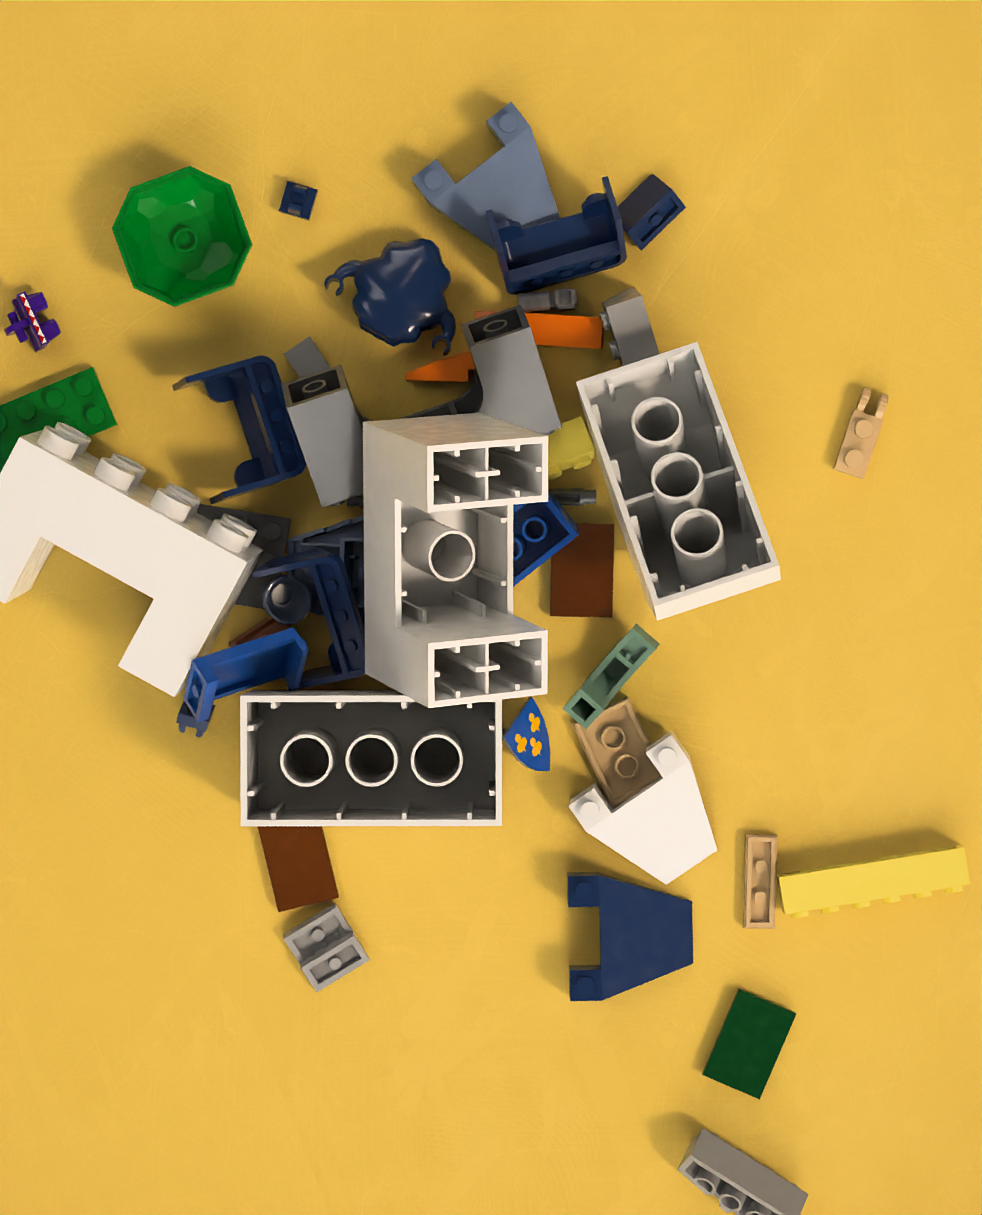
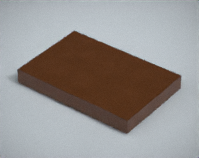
(584, 574)
(298, 865)

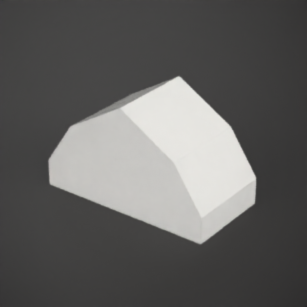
(677, 482)

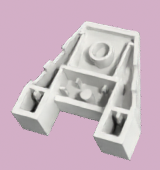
(661, 825)

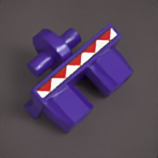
(26, 308)

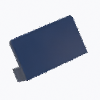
(649, 211)

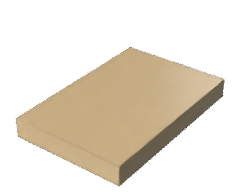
(618, 751)

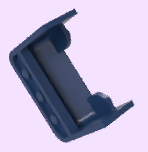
(561, 247)
(264, 420)
(339, 608)

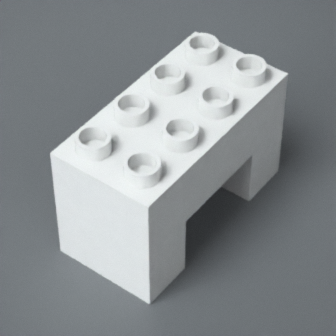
(134, 533)
(444, 557)

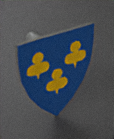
(529, 738)

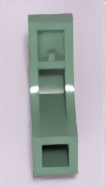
(610, 676)

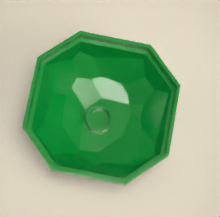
(182, 236)

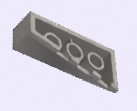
(629, 327)
(738, 1180)

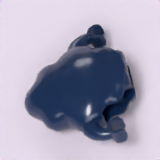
(401, 293)

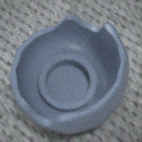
(286, 599)

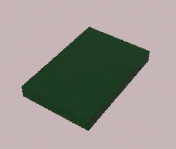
(749, 1043)

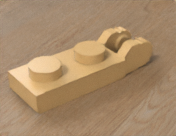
(860, 436)

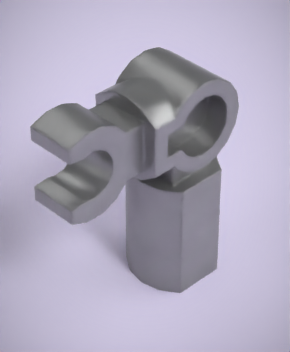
(542, 302)

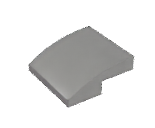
(326, 947)

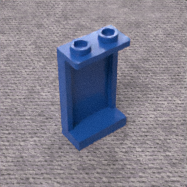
(244, 668)

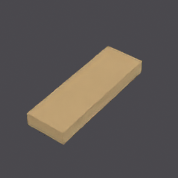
(760, 881)

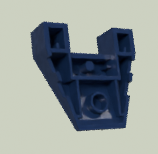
(640, 935)

